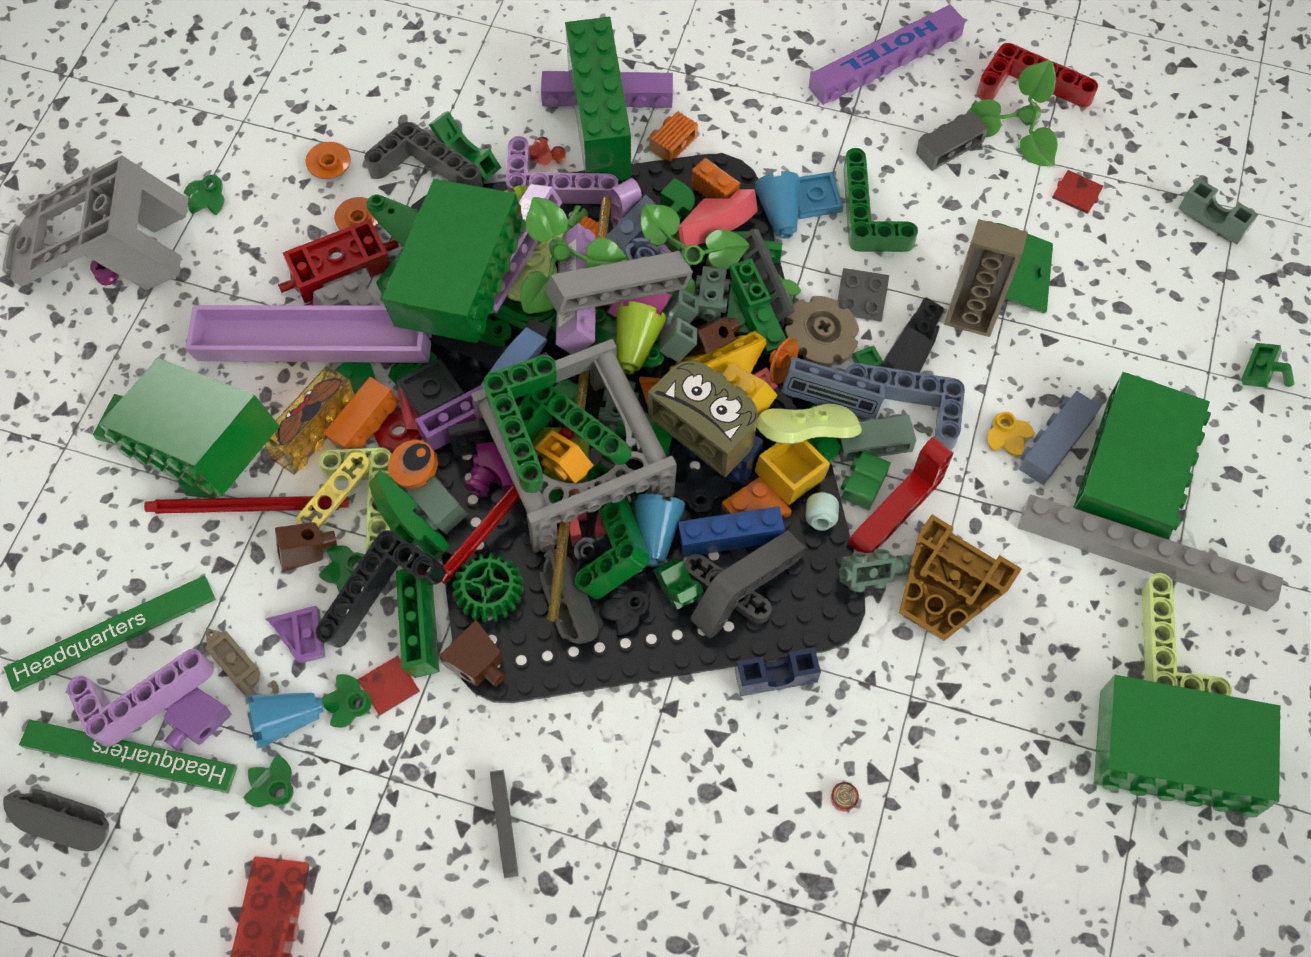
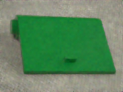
(1032, 275)

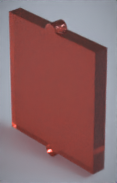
(1077, 191)
(388, 685)

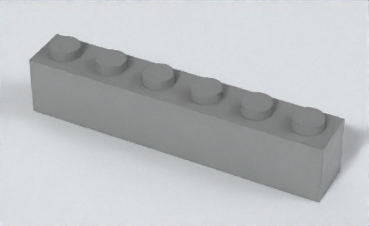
(618, 282)

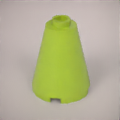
(636, 333)

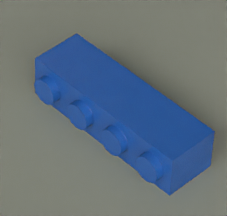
(730, 531)

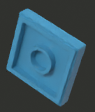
(819, 196)

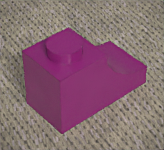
(490, 459)

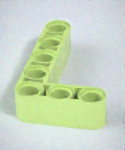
(376, 455)
(1166, 649)

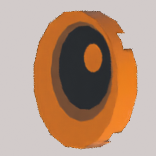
(412, 464)

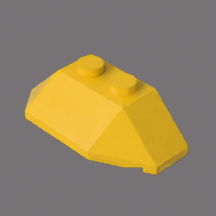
(741, 352)

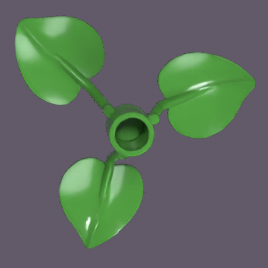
(1039, 84)
(546, 221)
(723, 246)

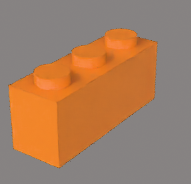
(362, 416)

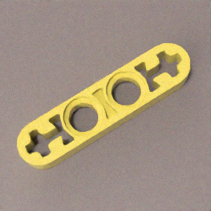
(329, 489)

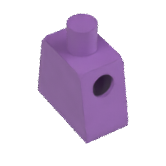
(194, 717)

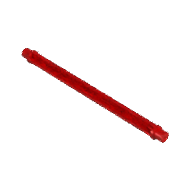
(237, 504)
(488, 523)

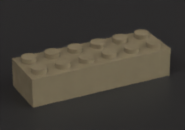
(985, 277)

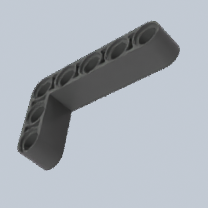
(413, 141)
(744, 578)

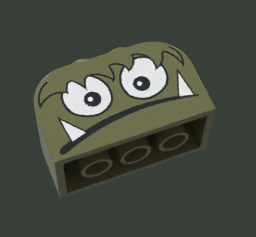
(705, 414)

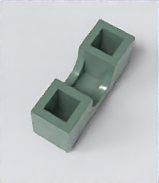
(1202, 205)
(677, 334)

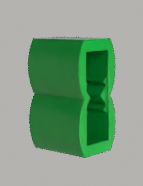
(865, 480)

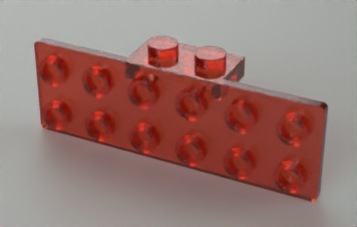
(270, 908)

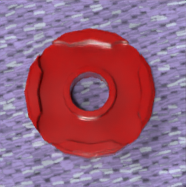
(390, 441)

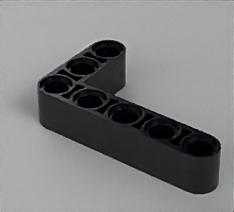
(373, 581)

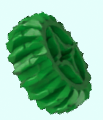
(467, 582)

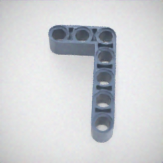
(915, 393)

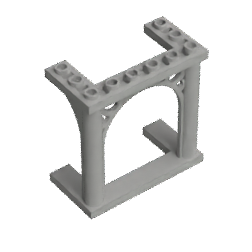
(655, 476)

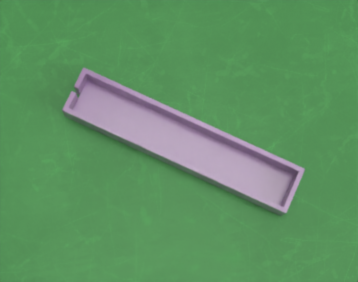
(302, 334)

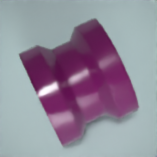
(103, 277)
(479, 481)

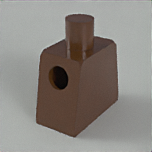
(714, 335)
(301, 544)
(474, 657)

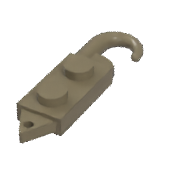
(234, 662)

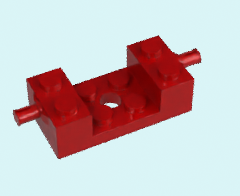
(312, 266)

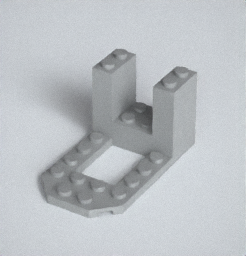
(115, 202)

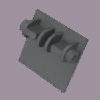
(863, 293)

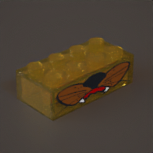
(307, 420)

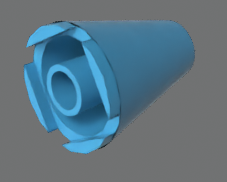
(780, 201)
(657, 523)
(280, 714)

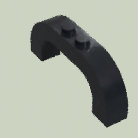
(483, 354)

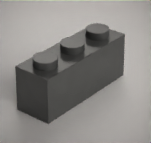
(951, 140)

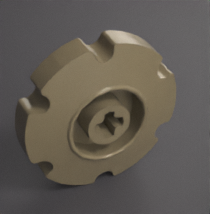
(822, 330)

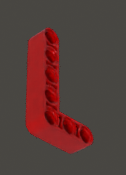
(1012, 60)
(905, 499)

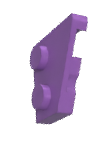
(298, 633)

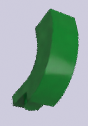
(450, 134)

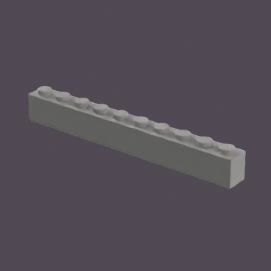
(1150, 553)

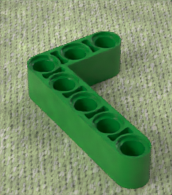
(862, 232)
(544, 408)
(512, 419)
(627, 552)

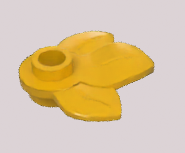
(1009, 437)

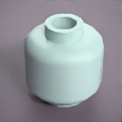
(822, 511)

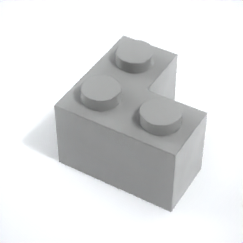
(344, 293)

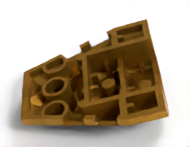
(951, 580)

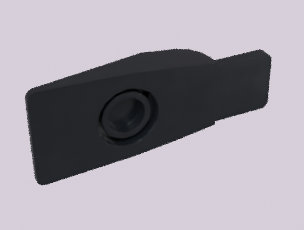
(915, 339)

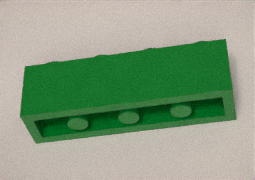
(417, 625)

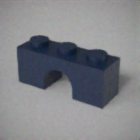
(796, 669)

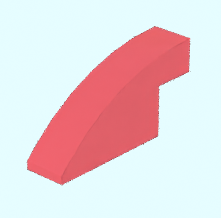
(717, 215)

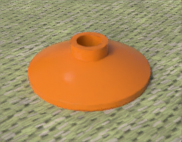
(328, 153)
(351, 211)
(781, 358)

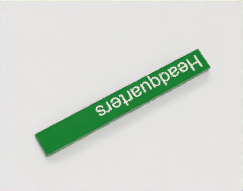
(109, 633)
(129, 757)

